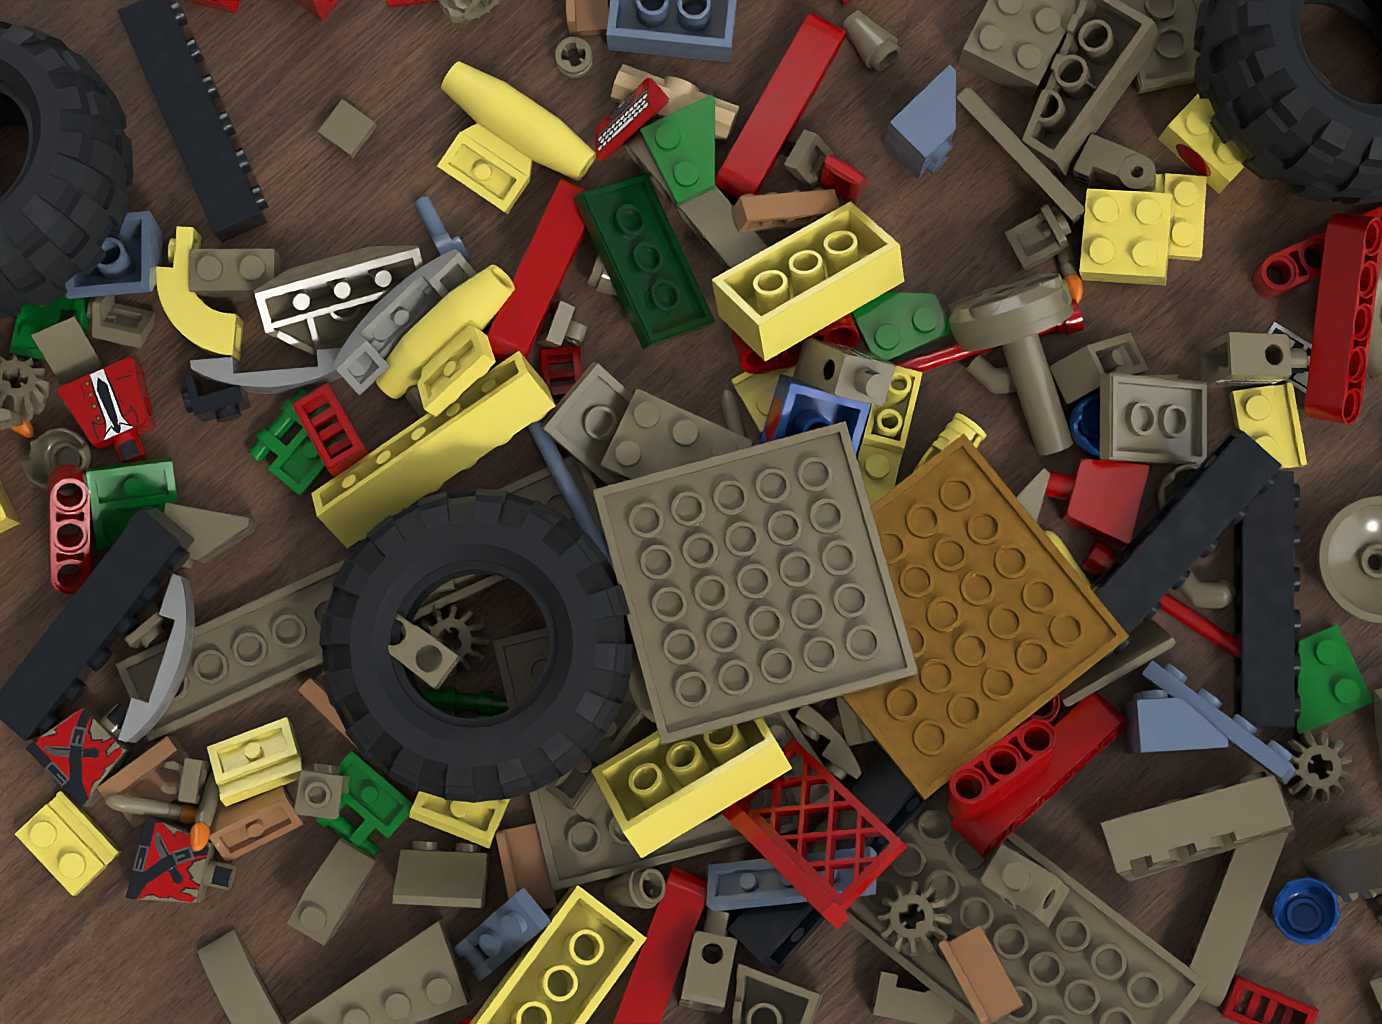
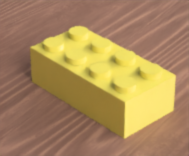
(808, 280)
(677, 785)
(564, 966)

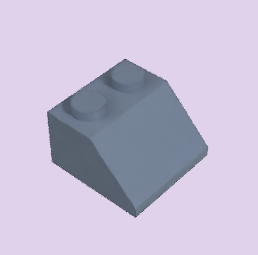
(925, 127)
(128, 260)
(1166, 725)

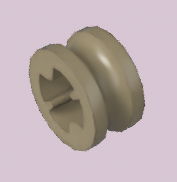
(564, 66)

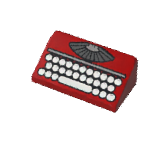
(628, 118)

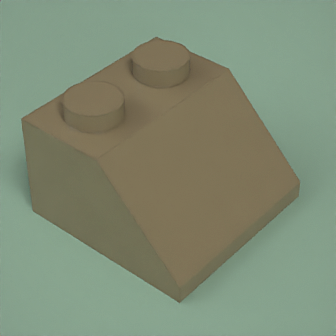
(442, 876)

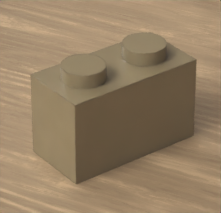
(232, 272)

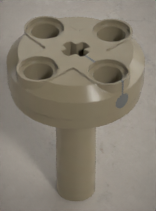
(1012, 318)

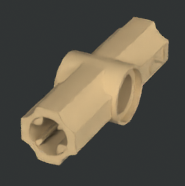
(681, 95)

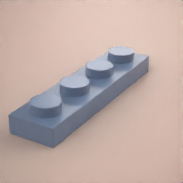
(1237, 730)
(761, 884)

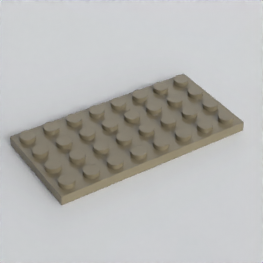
(1077, 971)

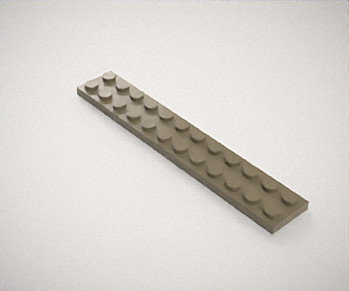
(281, 631)

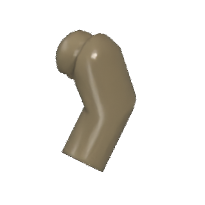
(994, 379)
(1208, 594)

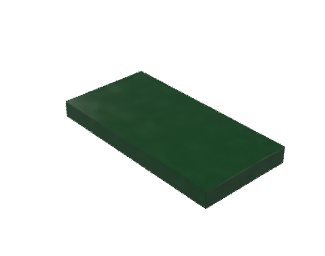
(644, 260)

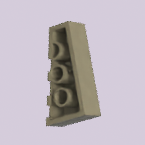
(1197, 826)
(1351, 861)
(401, 988)

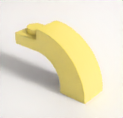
(206, 328)

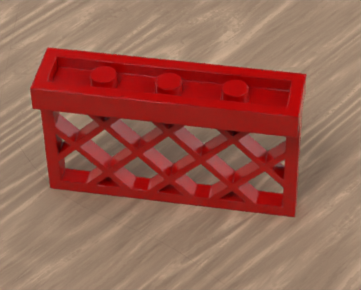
(793, 863)

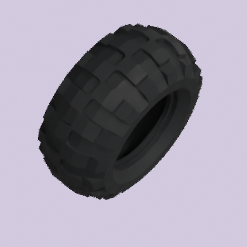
(1280, 106)
(72, 169)
(399, 569)

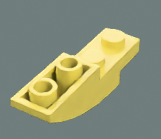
(887, 434)

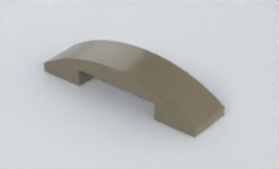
(237, 982)

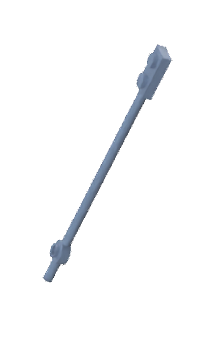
(544, 442)

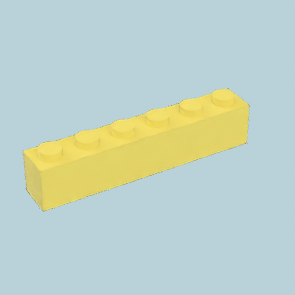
(433, 450)

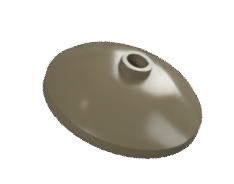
(1344, 556)

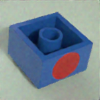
(804, 408)

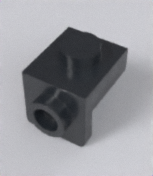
(222, 405)

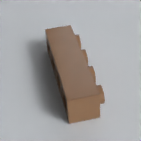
(783, 209)

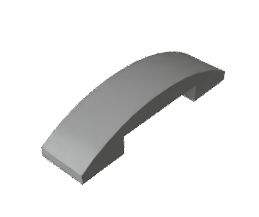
(394, 315)
(227, 374)
(144, 715)

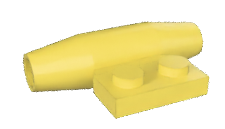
(508, 135)
(447, 345)

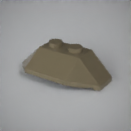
(328, 298)

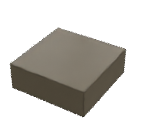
(347, 128)

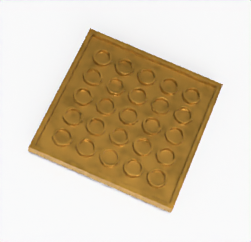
(987, 614)

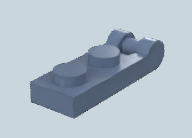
(502, 934)

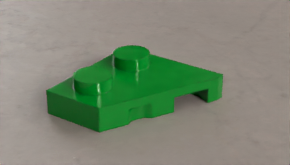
(685, 149)
(900, 323)
(123, 490)
(1327, 680)

